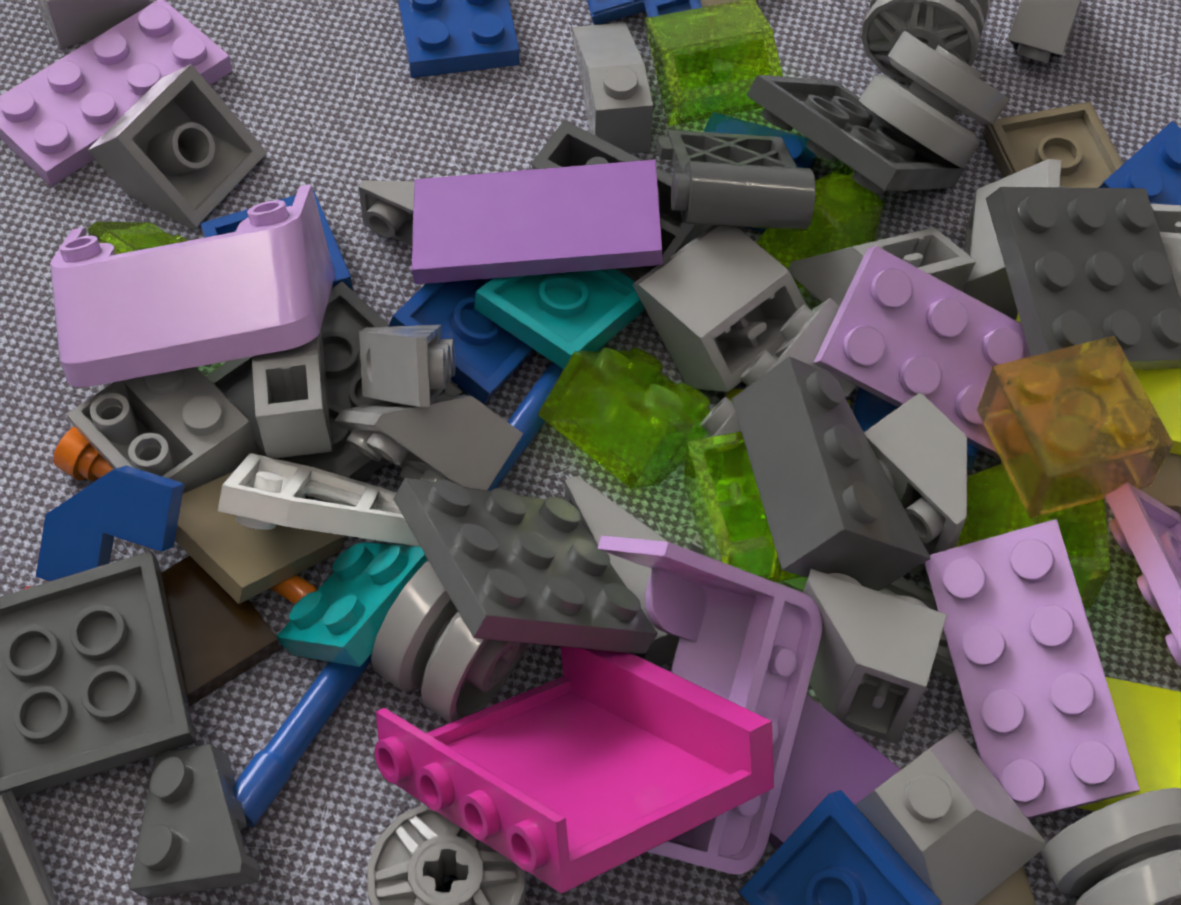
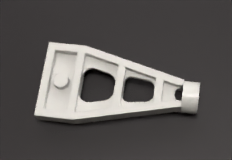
(273, 492)

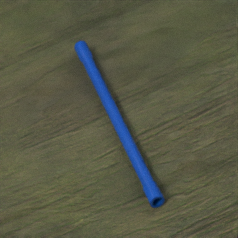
(273, 765)

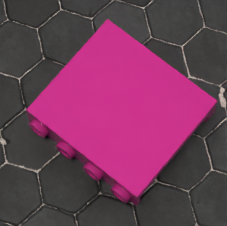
(584, 765)

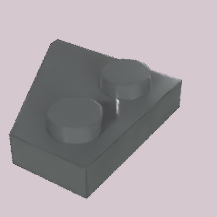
(191, 827)

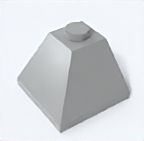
(953, 822)

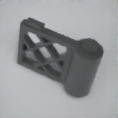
(737, 180)

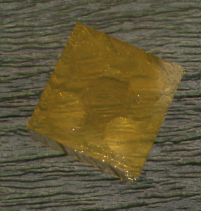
(1073, 425)

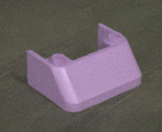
(193, 297)
(744, 644)

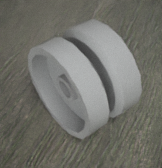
(936, 95)
(432, 648)
(1122, 852)

